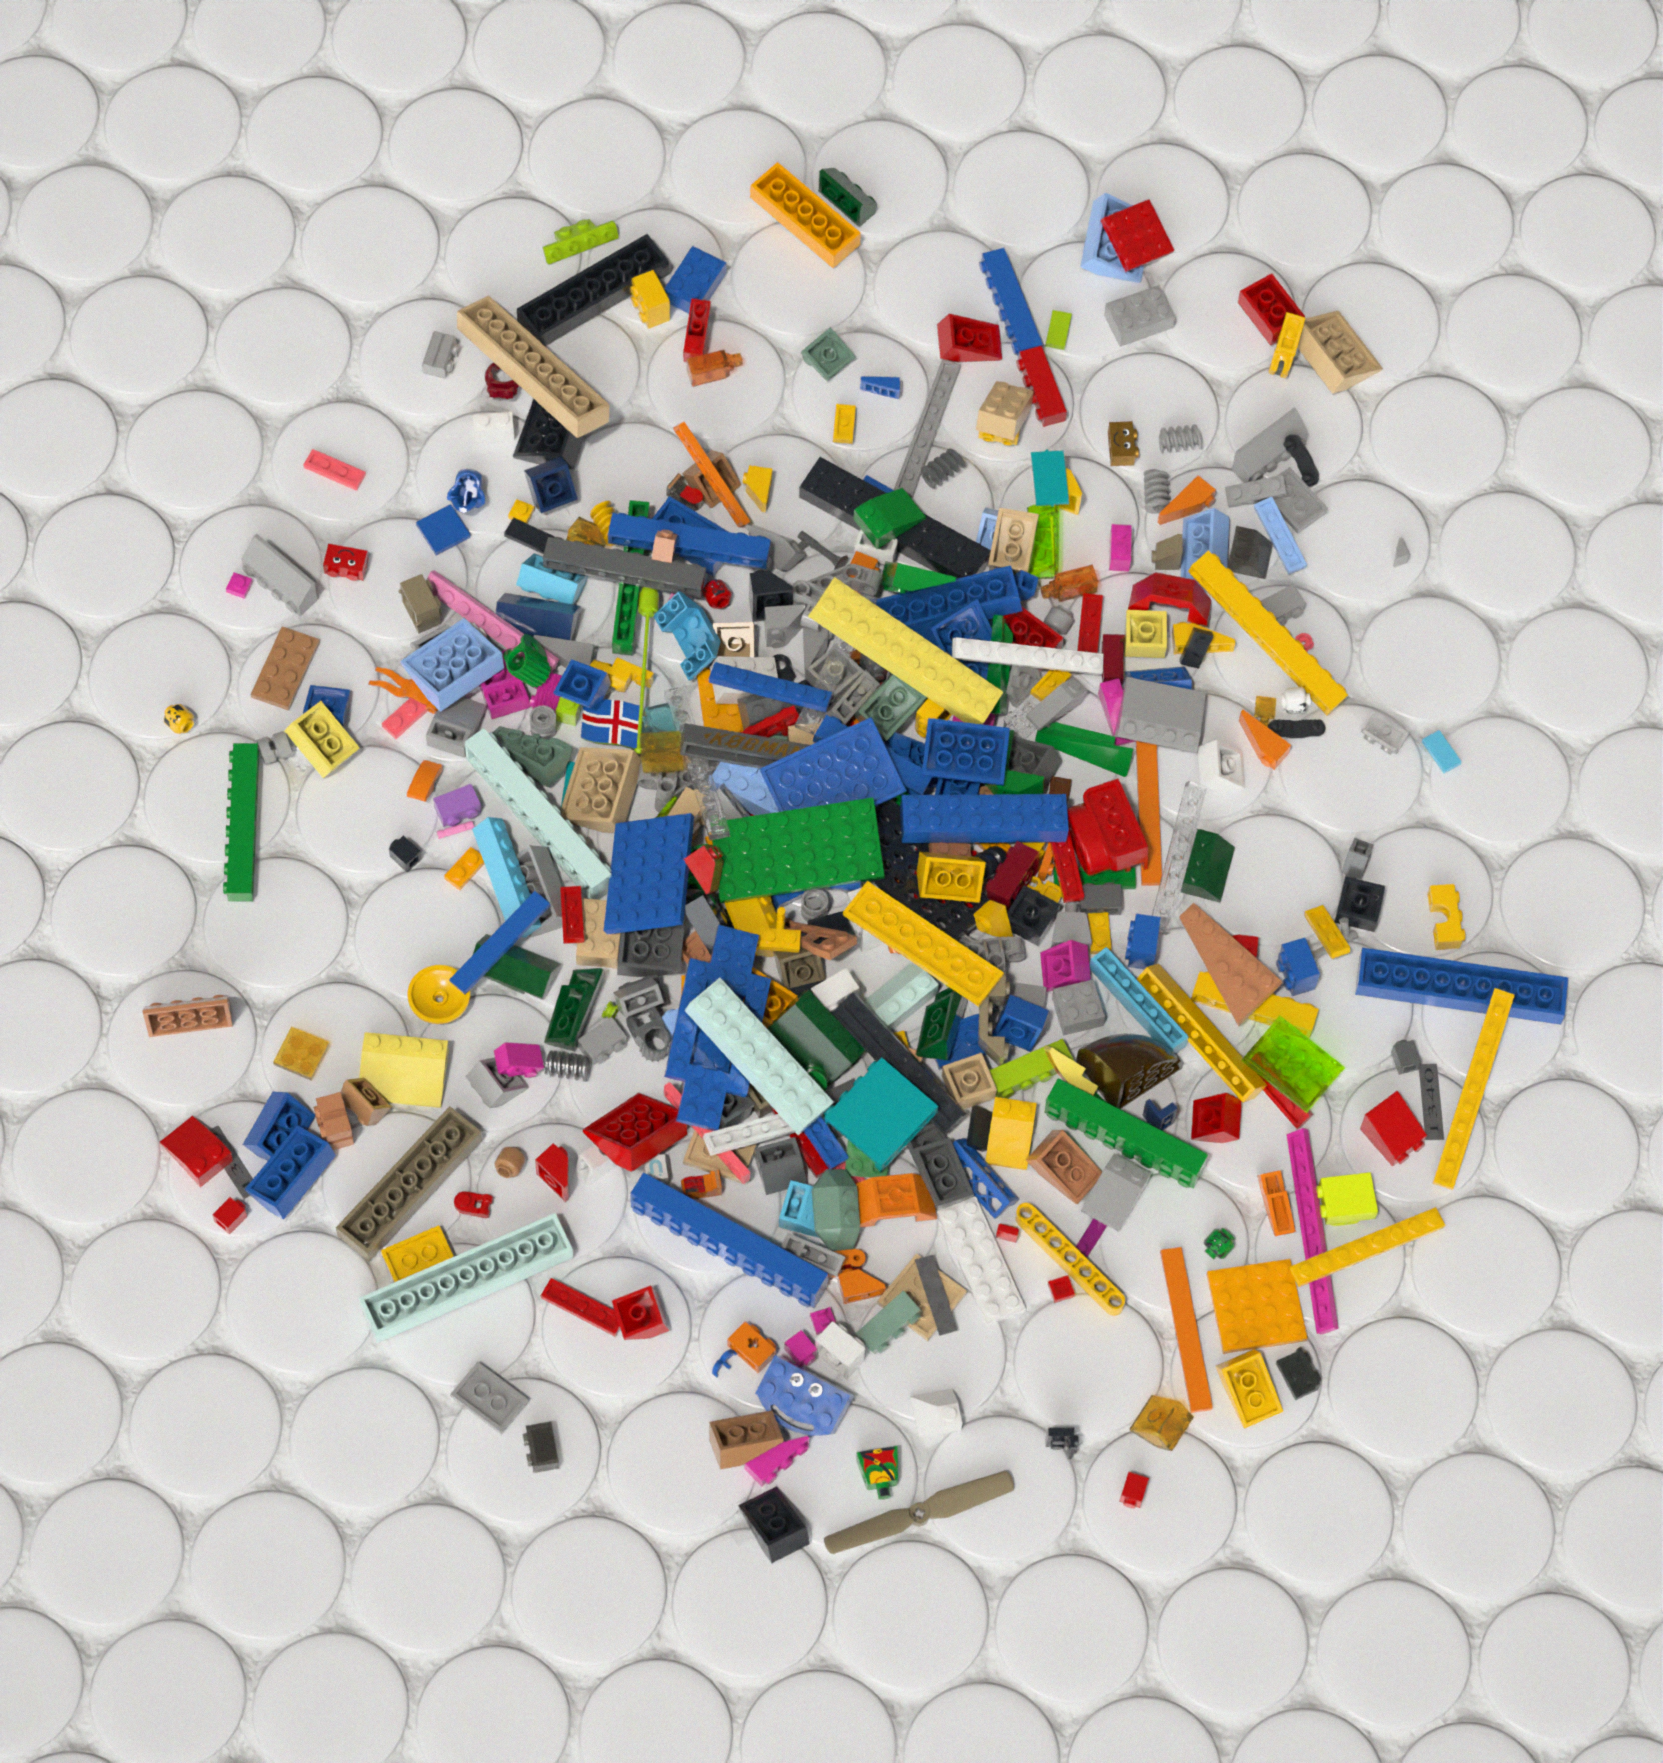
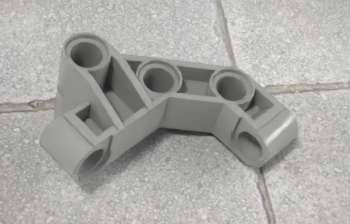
(810, 591)
(668, 783)
(994, 950)

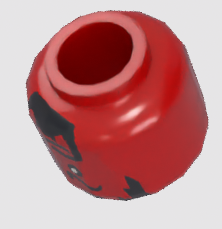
(716, 594)

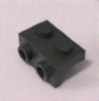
(1299, 1373)

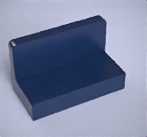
(1159, 1119)

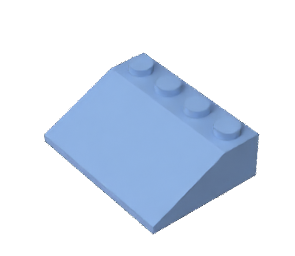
(1098, 251)
(453, 664)

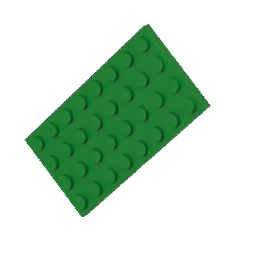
(800, 850)

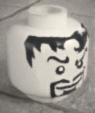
(1295, 700)

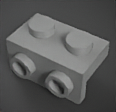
(1385, 733)

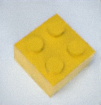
(650, 299)

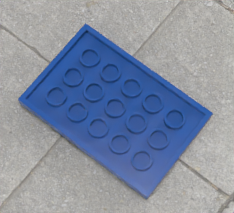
(835, 771)
(649, 874)

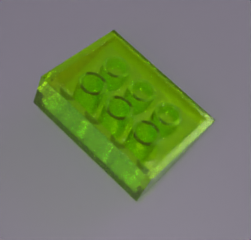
(1293, 1064)

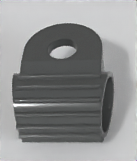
(654, 1028)

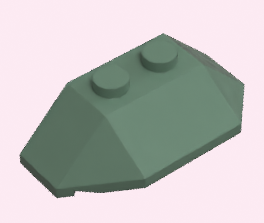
(836, 1209)

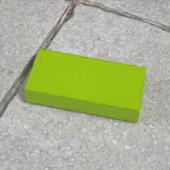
(1058, 329)

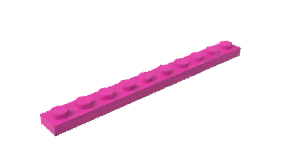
(1311, 1227)

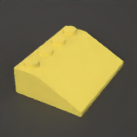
(405, 1068)

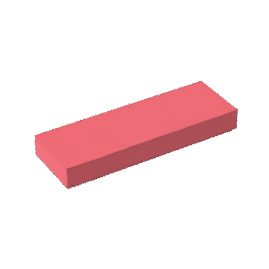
(334, 469)

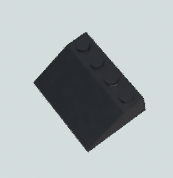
(546, 439)

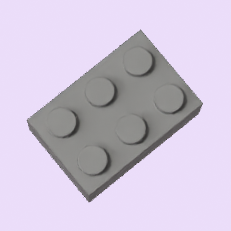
(1139, 315)

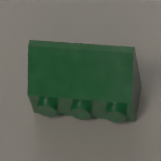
(846, 196)
(1208, 866)

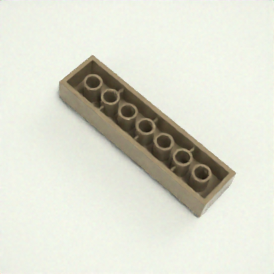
(409, 1184)

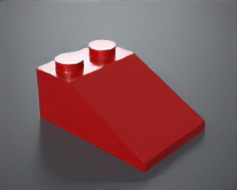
(968, 339)
(197, 1150)

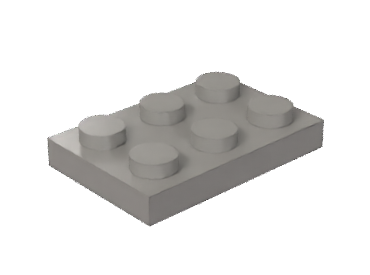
(1301, 504)
(489, 1398)

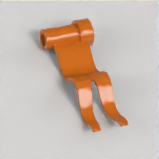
(407, 689)

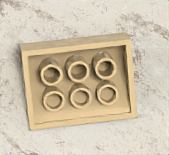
(1336, 352)
(601, 788)

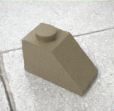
(1168, 553)

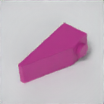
(1111, 695)

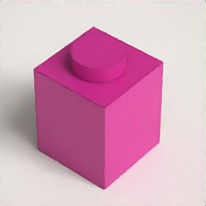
(801, 1349)

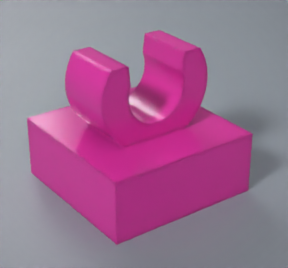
(821, 1319)

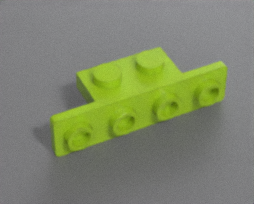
(579, 238)

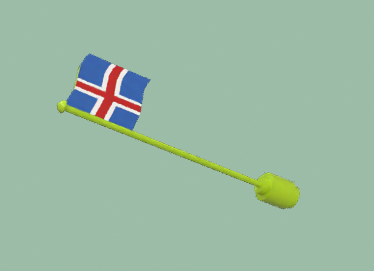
(616, 720)

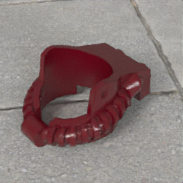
(499, 389)

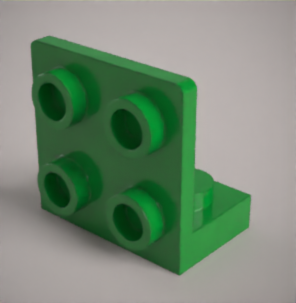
(860, 1164)

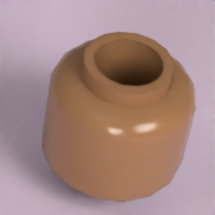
(509, 1162)

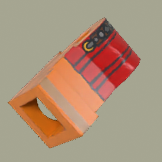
(702, 1186)
(854, 1260)

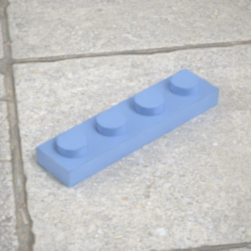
(1280, 535)

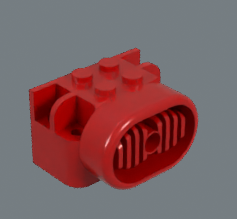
(1106, 831)

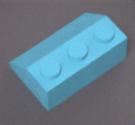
(548, 582)

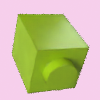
(567, 712)

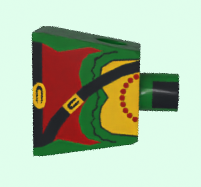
(879, 1469)

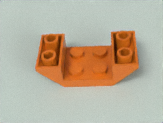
(894, 1198)

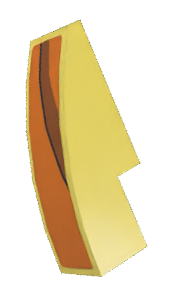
(1069, 1070)

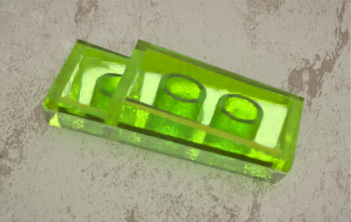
(1046, 546)

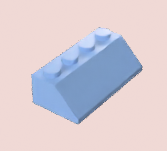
(1204, 533)

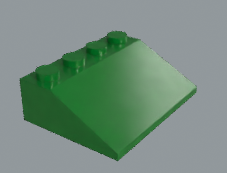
(903, 578)

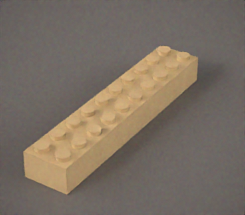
(533, 366)

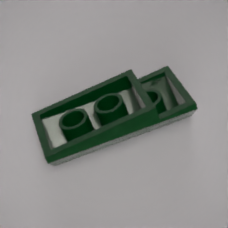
(522, 970)
(574, 1008)
(941, 1025)

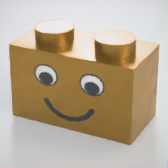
(1121, 443)

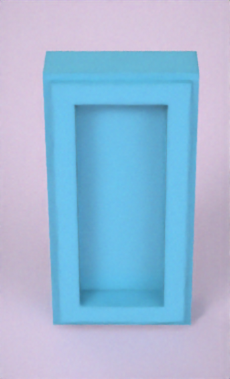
(1441, 751)

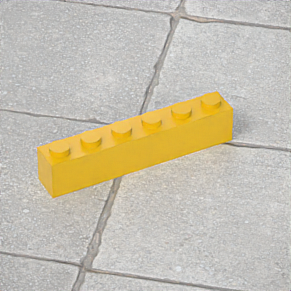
(1297, 1014)

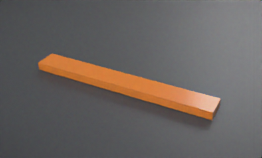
(1149, 810)
(1186, 1330)

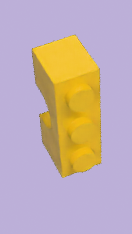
(1444, 900)

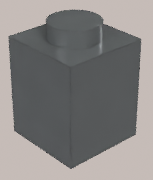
(1405, 1056)

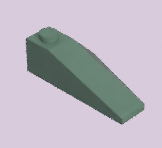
(539, 757)

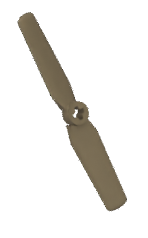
(938, 1506)

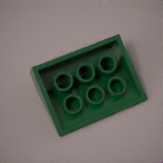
(815, 1036)

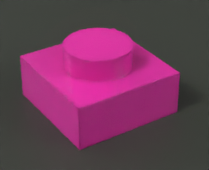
(239, 585)

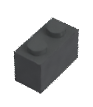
(1101, 899)

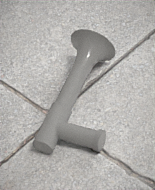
(1348, 935)

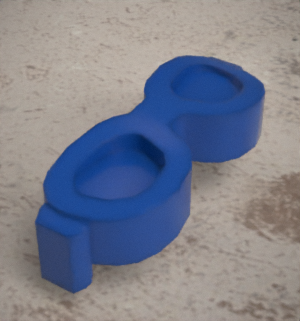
(722, 1361)

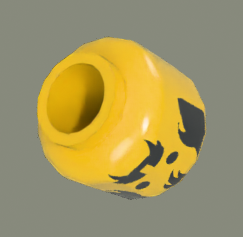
(178, 718)

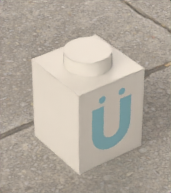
(657, 1168)

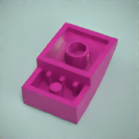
(504, 693)

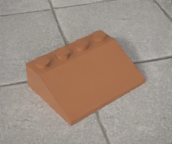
(188, 1016)

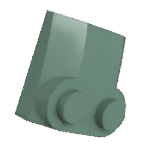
(827, 354)

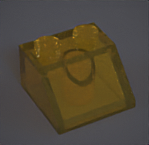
(1162, 1422)

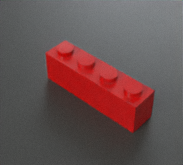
(1039, 378)

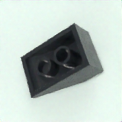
(775, 1524)

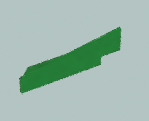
(999, 673)
(1087, 746)

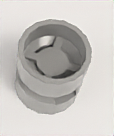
(543, 722)
(281, 744)
(814, 904)

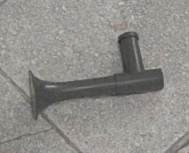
(807, 540)

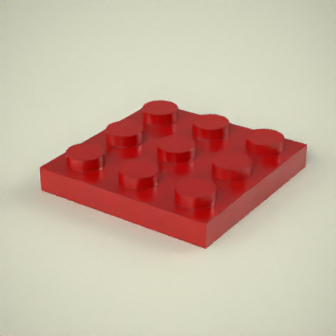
(1137, 235)

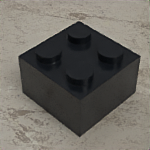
(1360, 903)
(1032, 915)

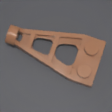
(836, 943)

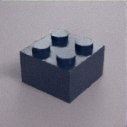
(550, 485)

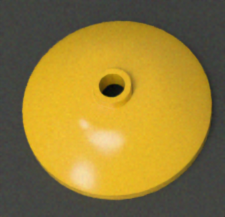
(433, 984)

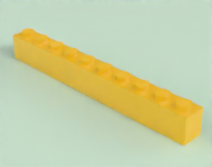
(1267, 632)

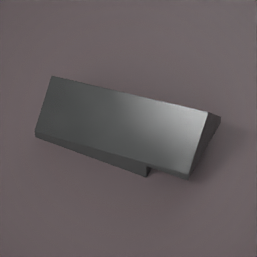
(939, 1167)

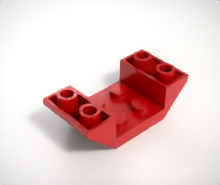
(1172, 591)

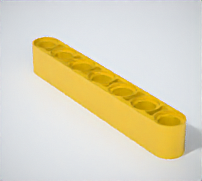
(1071, 1268)

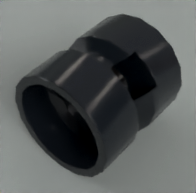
(993, 857)

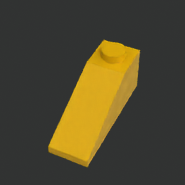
(1181, 634)

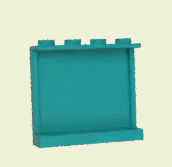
(881, 1113)

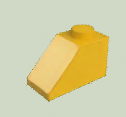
(758, 485)
(993, 920)

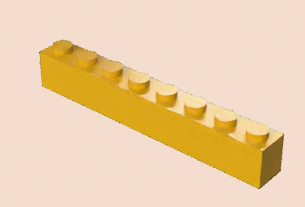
(1202, 1033)

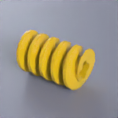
(602, 516)

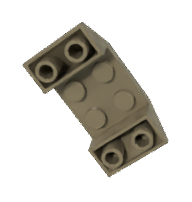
(993, 1046)

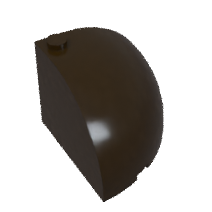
(1127, 1066)

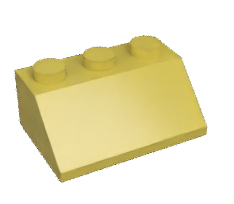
(321, 739)

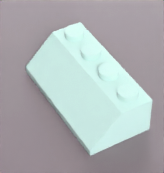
(902, 995)

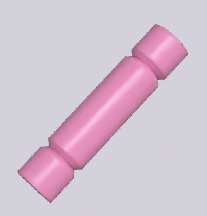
(455, 829)

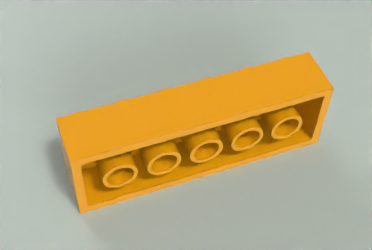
(805, 215)

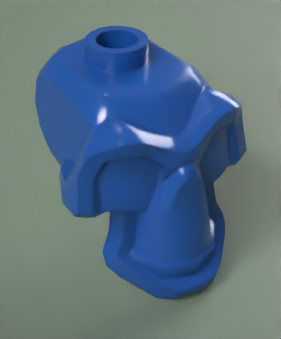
(467, 491)

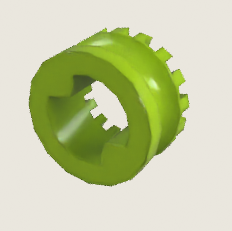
(611, 1011)

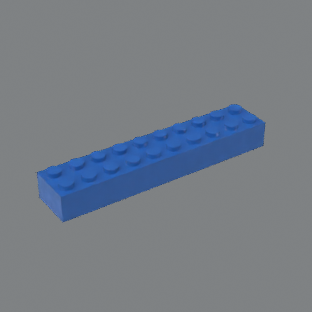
(1459, 985)
(728, 1240)

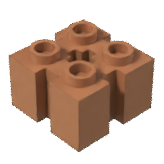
(333, 1121)

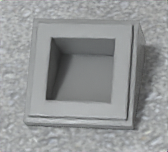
(1402, 553)

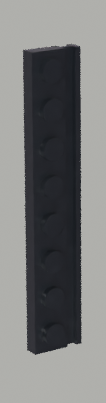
(881, 1042)

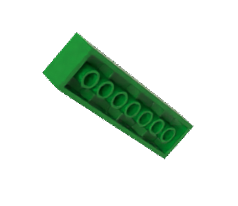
(1125, 1133)

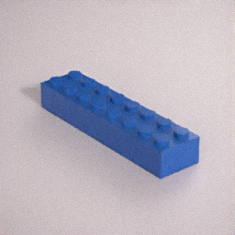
(993, 589)
(983, 818)

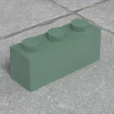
(889, 1323)

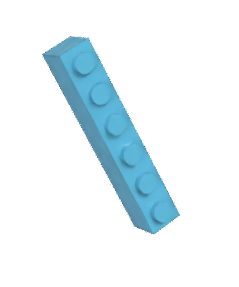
(502, 867)
(1137, 1001)

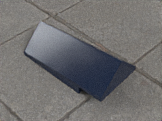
(538, 616)

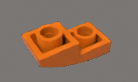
(423, 780)

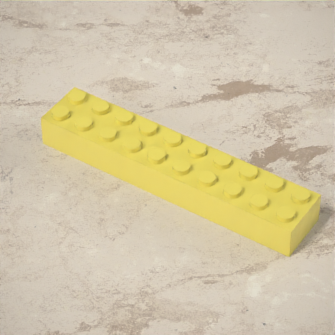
(905, 653)

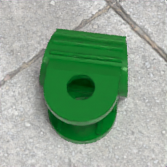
(534, 668)

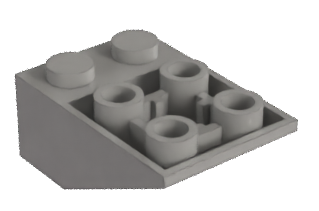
(455, 725)

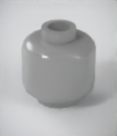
(1059, 619)

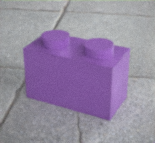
(457, 805)

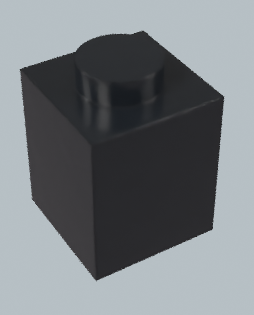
(404, 853)

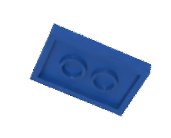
(965, 1042)

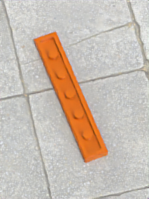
(711, 474)

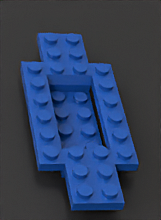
(692, 1053)

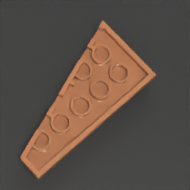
(1235, 971)

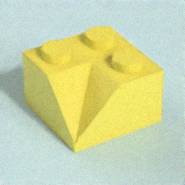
(1145, 634)

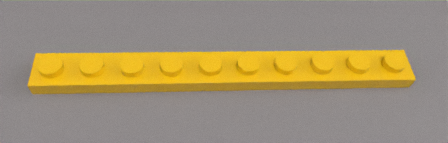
(1473, 1089)

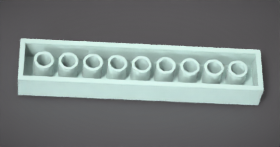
(538, 814)
(466, 1278)

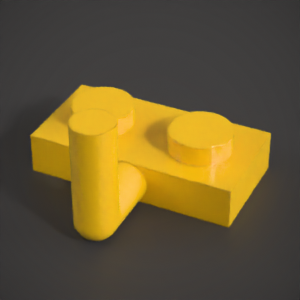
(779, 938)

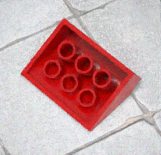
(636, 1131)

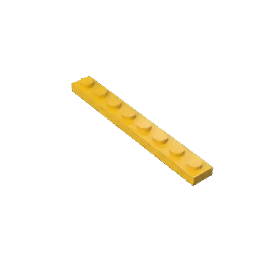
(1367, 1247)

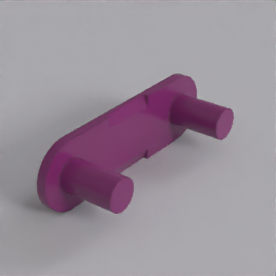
(1090, 1237)

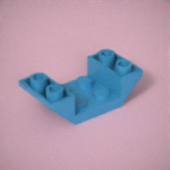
(691, 631)

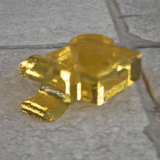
(1265, 708)

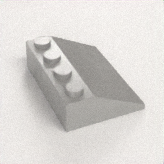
(1161, 714)

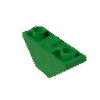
(1018, 783)

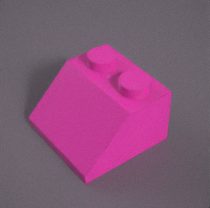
(1065, 965)

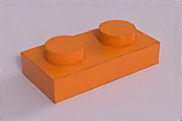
(1046, 866)

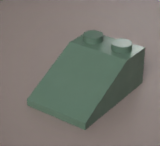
(890, 706)

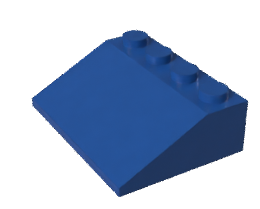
(962, 622)
(965, 751)

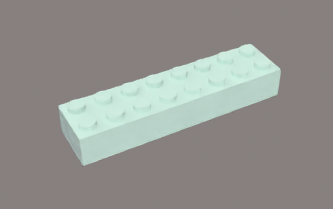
(759, 1056)

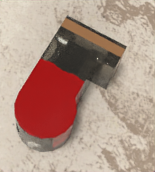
(684, 494)

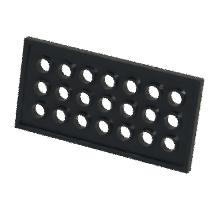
(899, 869)

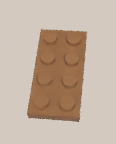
(285, 668)

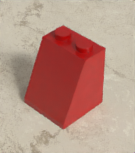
(1393, 1129)

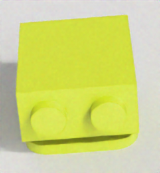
(1347, 1199)

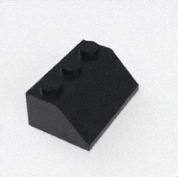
(767, 591)

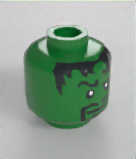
(1219, 1243)

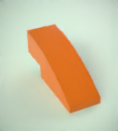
(1276, 1203)

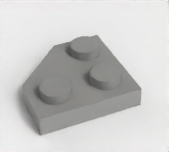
(1021, 682)

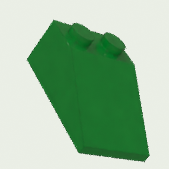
(887, 516)

